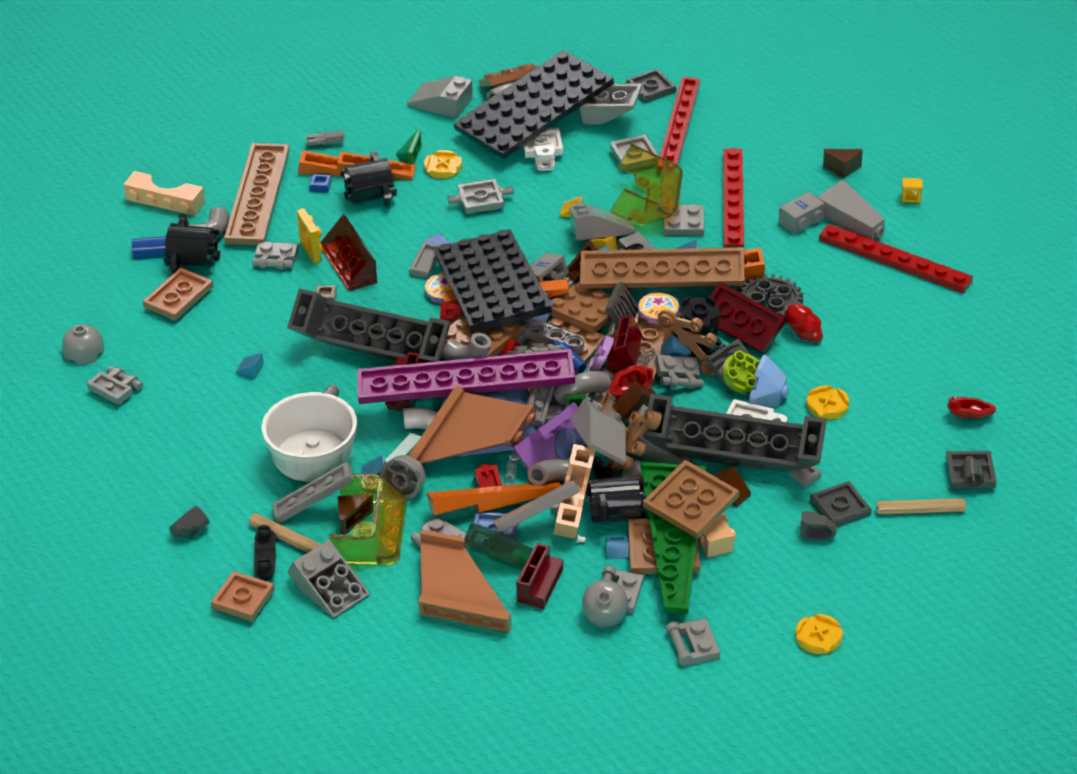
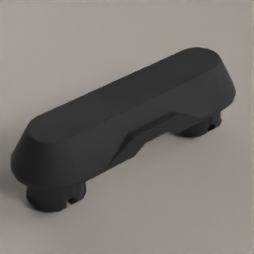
(265, 552)

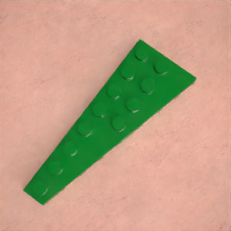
(672, 546)

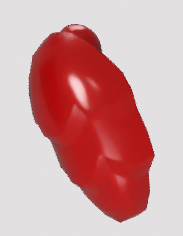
(804, 323)
(626, 377)
(970, 407)

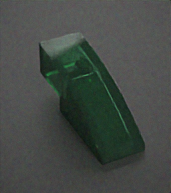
(497, 546)

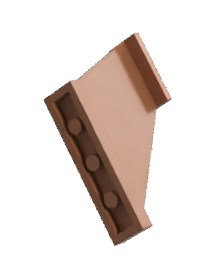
(472, 424)
(455, 586)

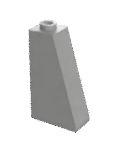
(851, 211)

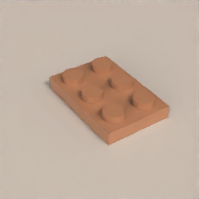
(506, 75)
(178, 294)

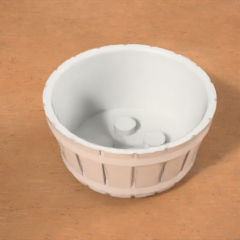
(309, 434)

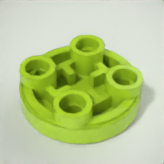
(740, 372)

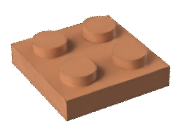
(242, 596)

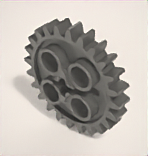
(784, 293)

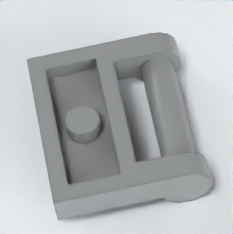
(628, 581)
(699, 638)

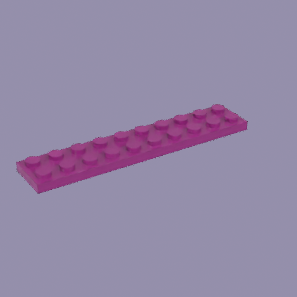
(470, 374)

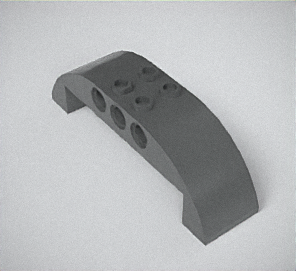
(367, 329)
(736, 438)

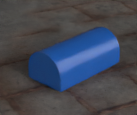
(148, 247)

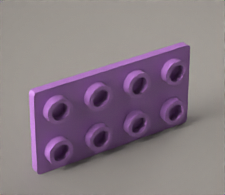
(541, 443)

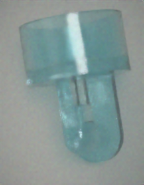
(565, 440)

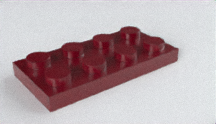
(746, 318)

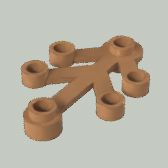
(670, 322)
(633, 446)

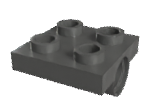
(970, 469)

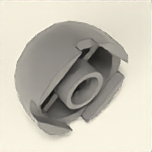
(82, 344)
(405, 475)
(604, 603)

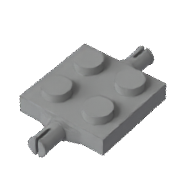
(480, 196)

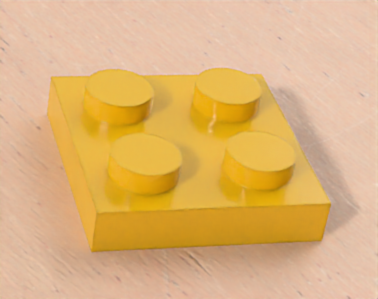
(309, 236)

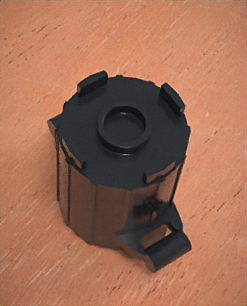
(369, 181)
(190, 245)
(709, 314)
(616, 499)

